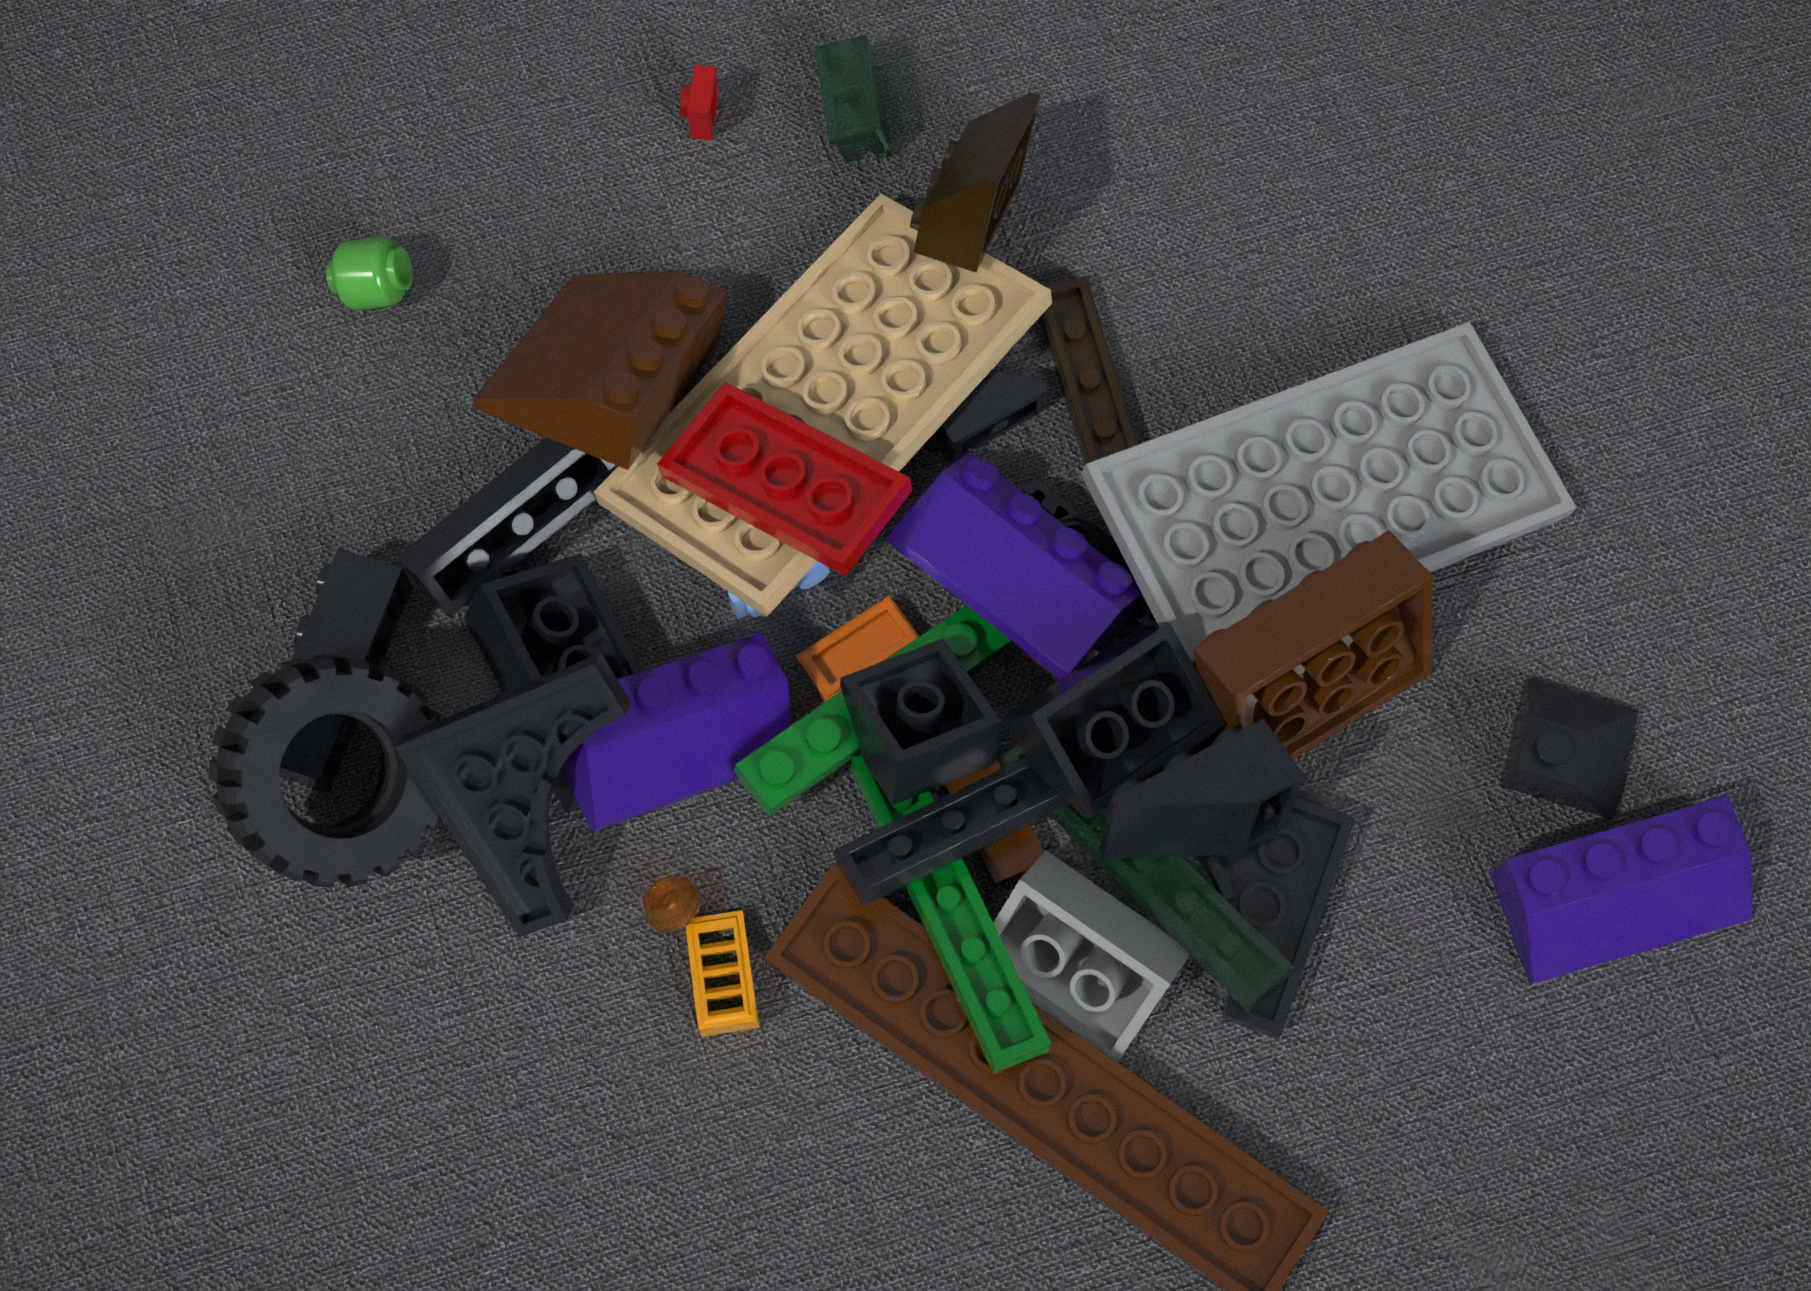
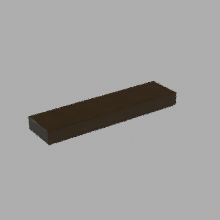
(1086, 371)

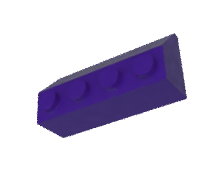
(1016, 565)
(681, 731)
(1626, 889)

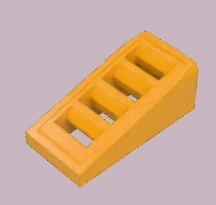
(728, 1019)

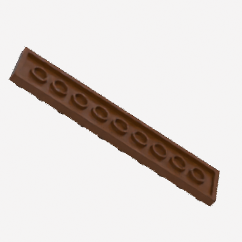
(1064, 1106)

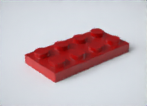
(785, 478)

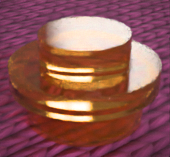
(671, 903)

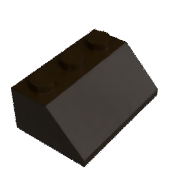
(975, 185)

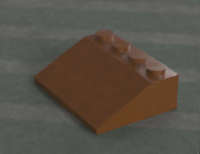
(608, 361)
(1325, 647)

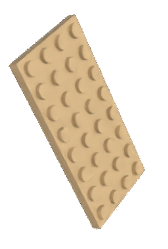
(858, 348)

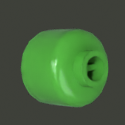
(369, 273)

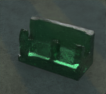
(853, 98)

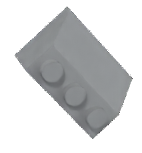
(1086, 954)

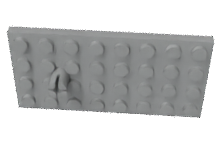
(1303, 476)

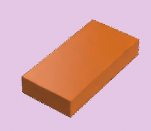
(855, 646)

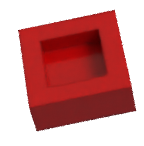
(700, 102)

